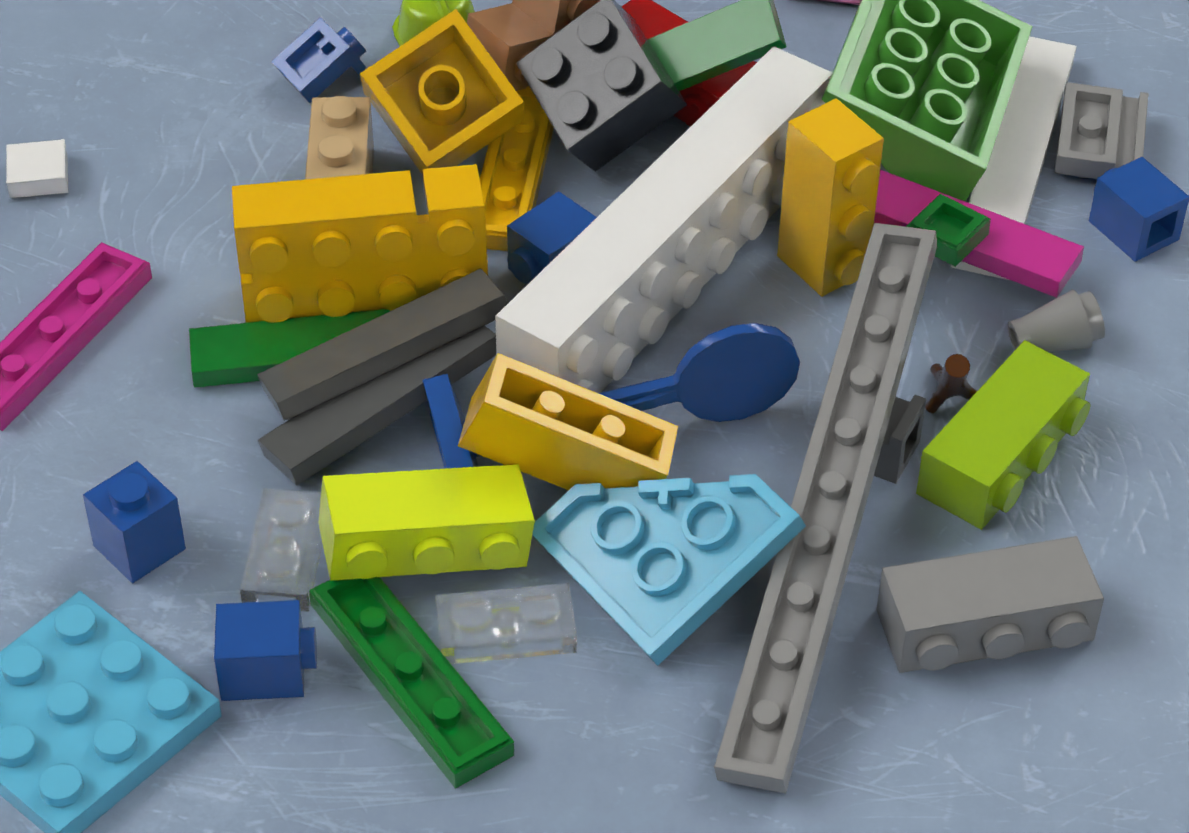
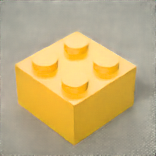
(442, 94)

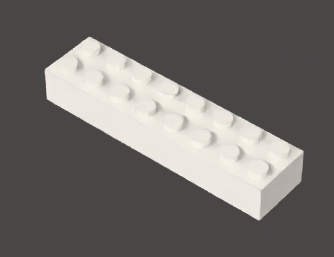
(664, 233)

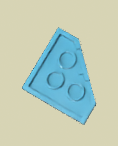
(666, 549)

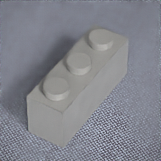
(989, 604)

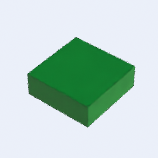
(956, 228)

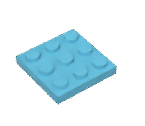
(89, 715)

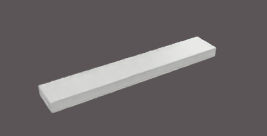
(1024, 134)

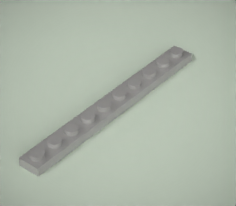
(831, 500)

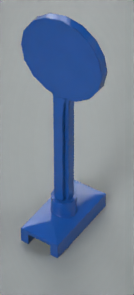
(717, 380)

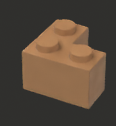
(520, 27)

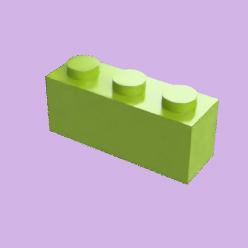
(1004, 435)

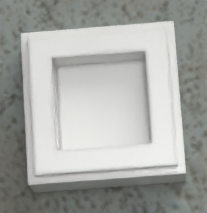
(36, 168)

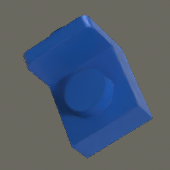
(319, 58)

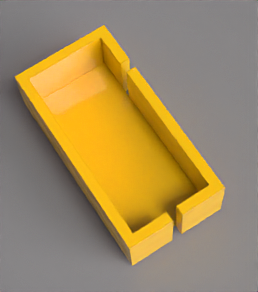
(355, 241)

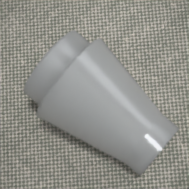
(1062, 324)

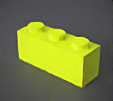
(425, 521)

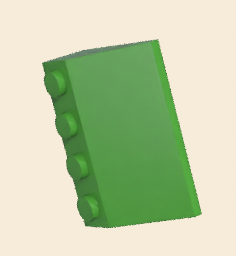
(931, 84)

